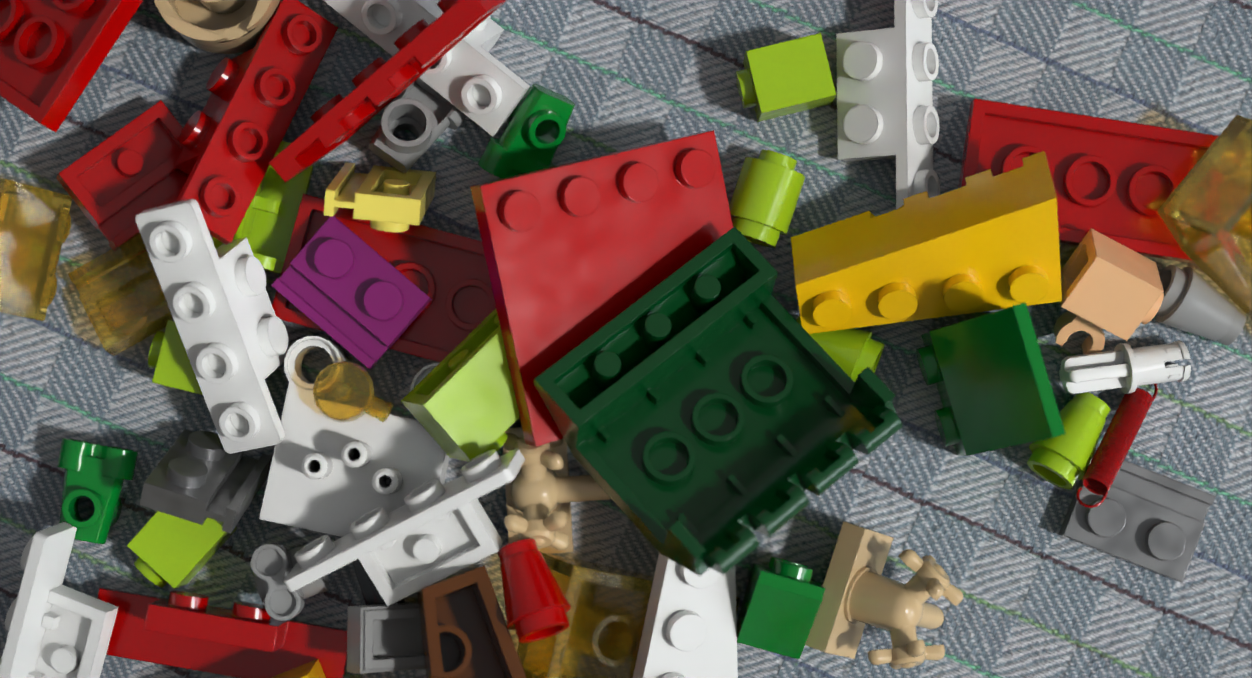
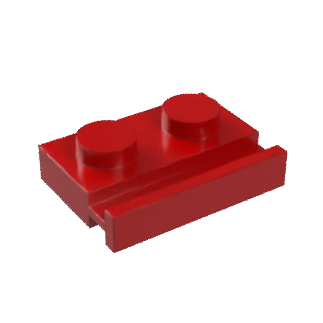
(128, 174)

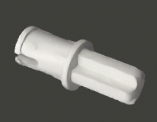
(1124, 368)

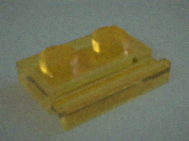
(122, 296)

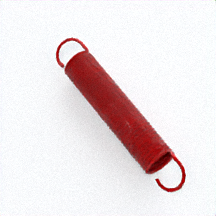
(1116, 443)

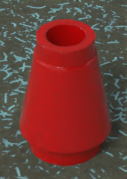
(531, 594)

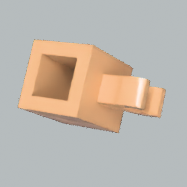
(1106, 290)

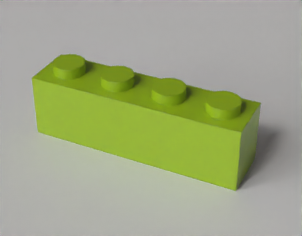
(468, 395)

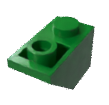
(779, 607)

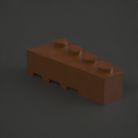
(466, 630)

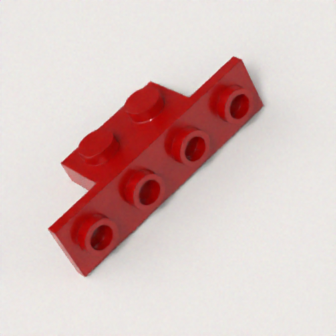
(249, 114)
(219, 640)

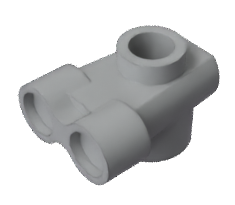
(418, 111)
(270, 567)

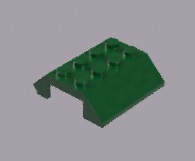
(713, 409)

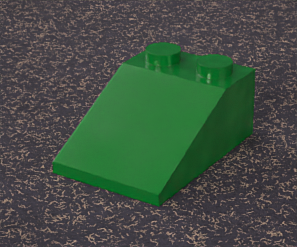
(990, 382)

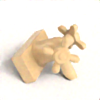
(543, 493)
(861, 595)

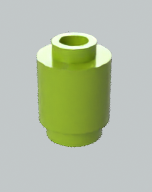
(766, 197)

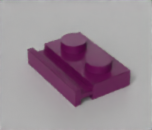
(351, 292)

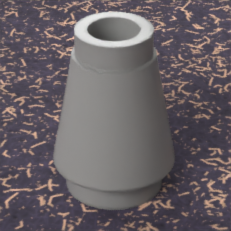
(1197, 306)

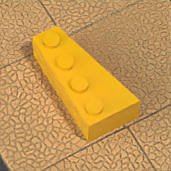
(935, 255)

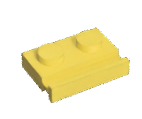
(383, 196)

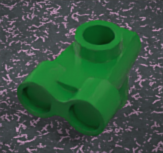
(526, 143)
(98, 474)

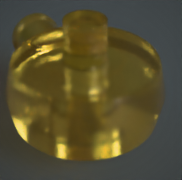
(346, 392)

